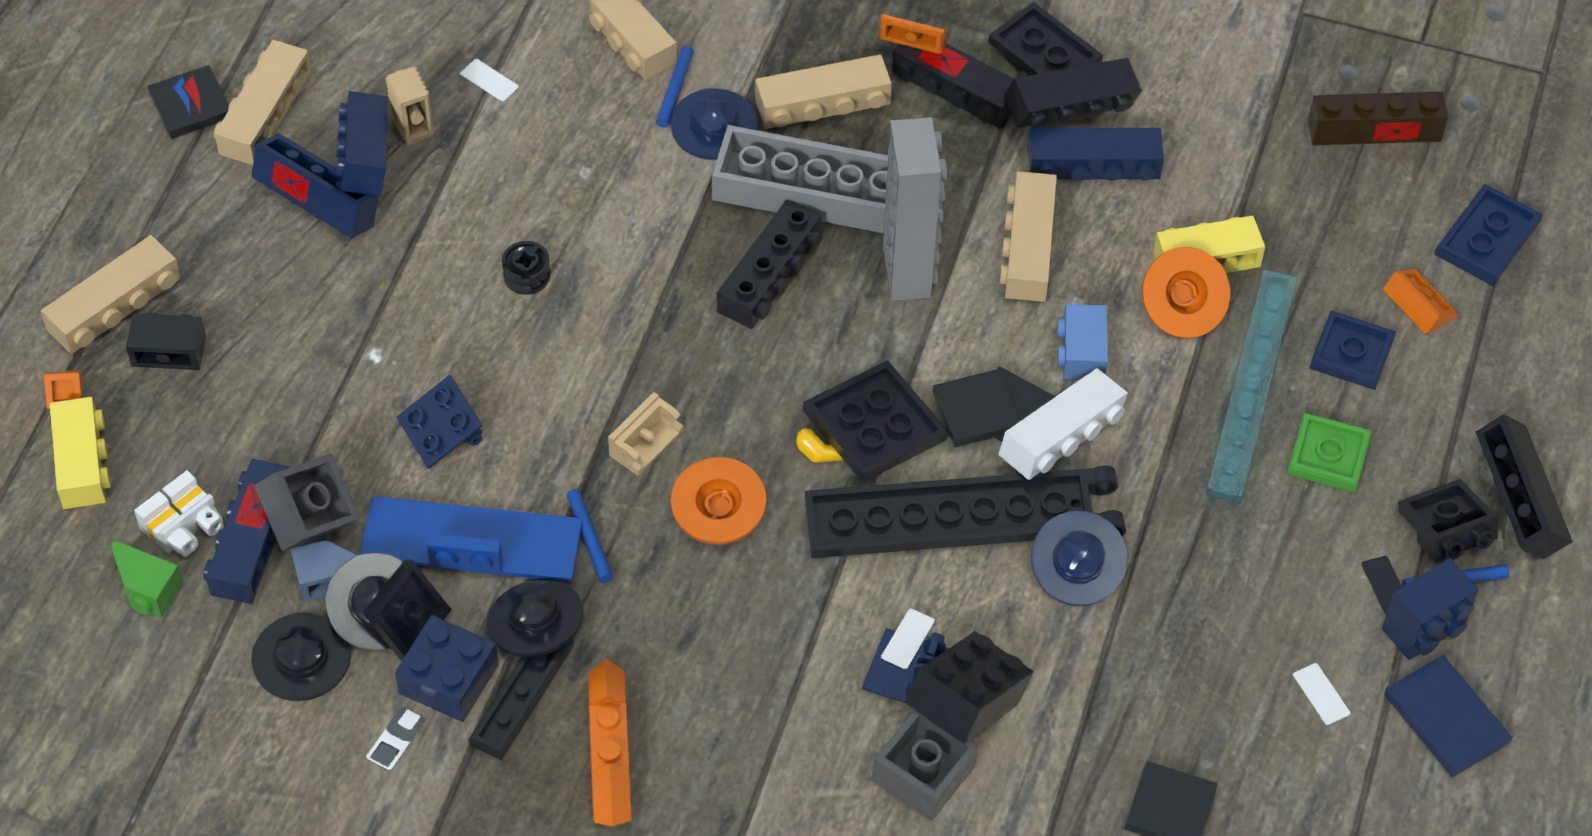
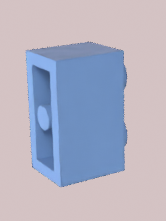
(1083, 340)

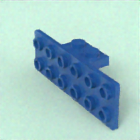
(473, 538)

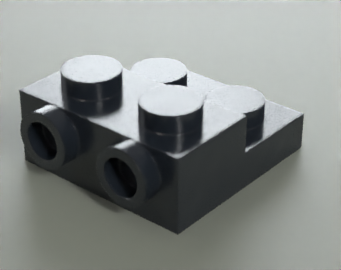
(1450, 520)

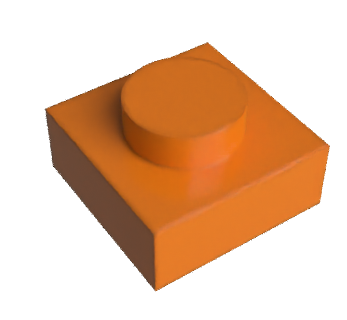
(62, 386)

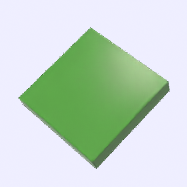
(1329, 452)

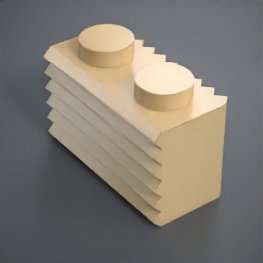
(410, 105)

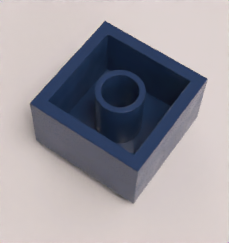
(1430, 609)
(447, 668)

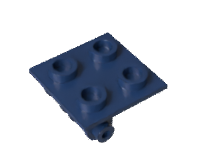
(440, 422)
(893, 681)

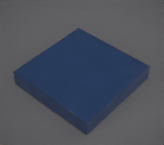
(1352, 350)

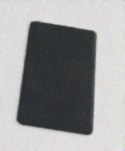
(1382, 579)

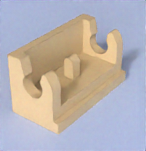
(645, 434)

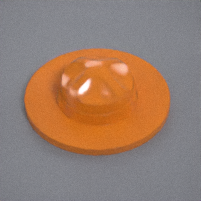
(1185, 292)
(718, 500)

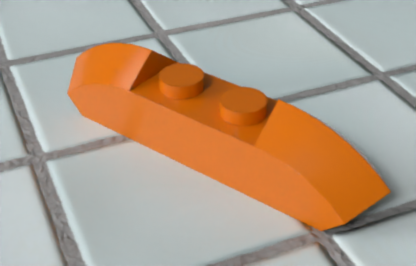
(609, 744)

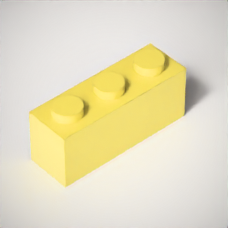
(1231, 242)
(79, 452)

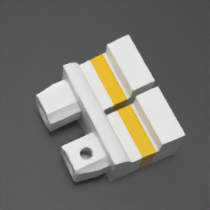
(178, 515)

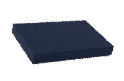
(1488, 234)
(1448, 716)

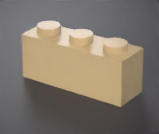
(634, 35)

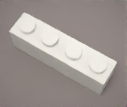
(1063, 424)

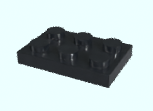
(1041, 43)

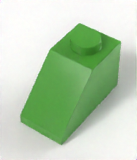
(147, 579)

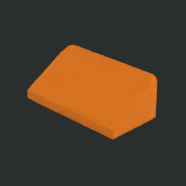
(913, 34)
(1419, 300)

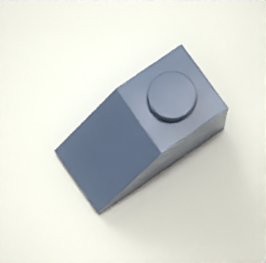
(316, 565)

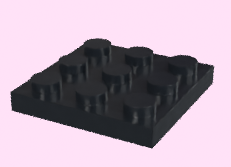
(875, 421)

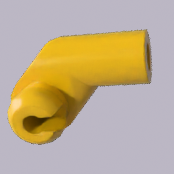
(814, 448)

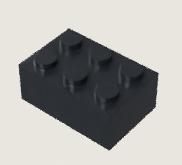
(969, 686)

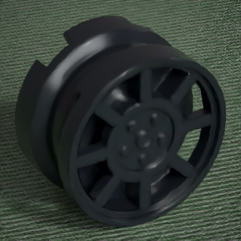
(526, 265)

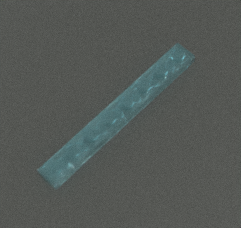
(1251, 387)

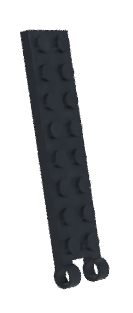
(949, 511)

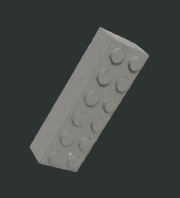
(828, 179)
(913, 208)

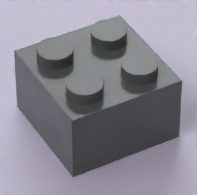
(306, 502)
(923, 764)

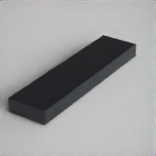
(517, 701)

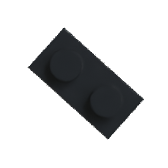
(166, 341)

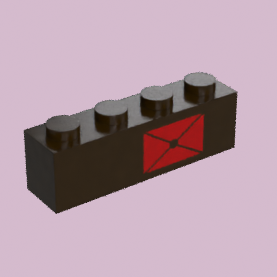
(1377, 118)

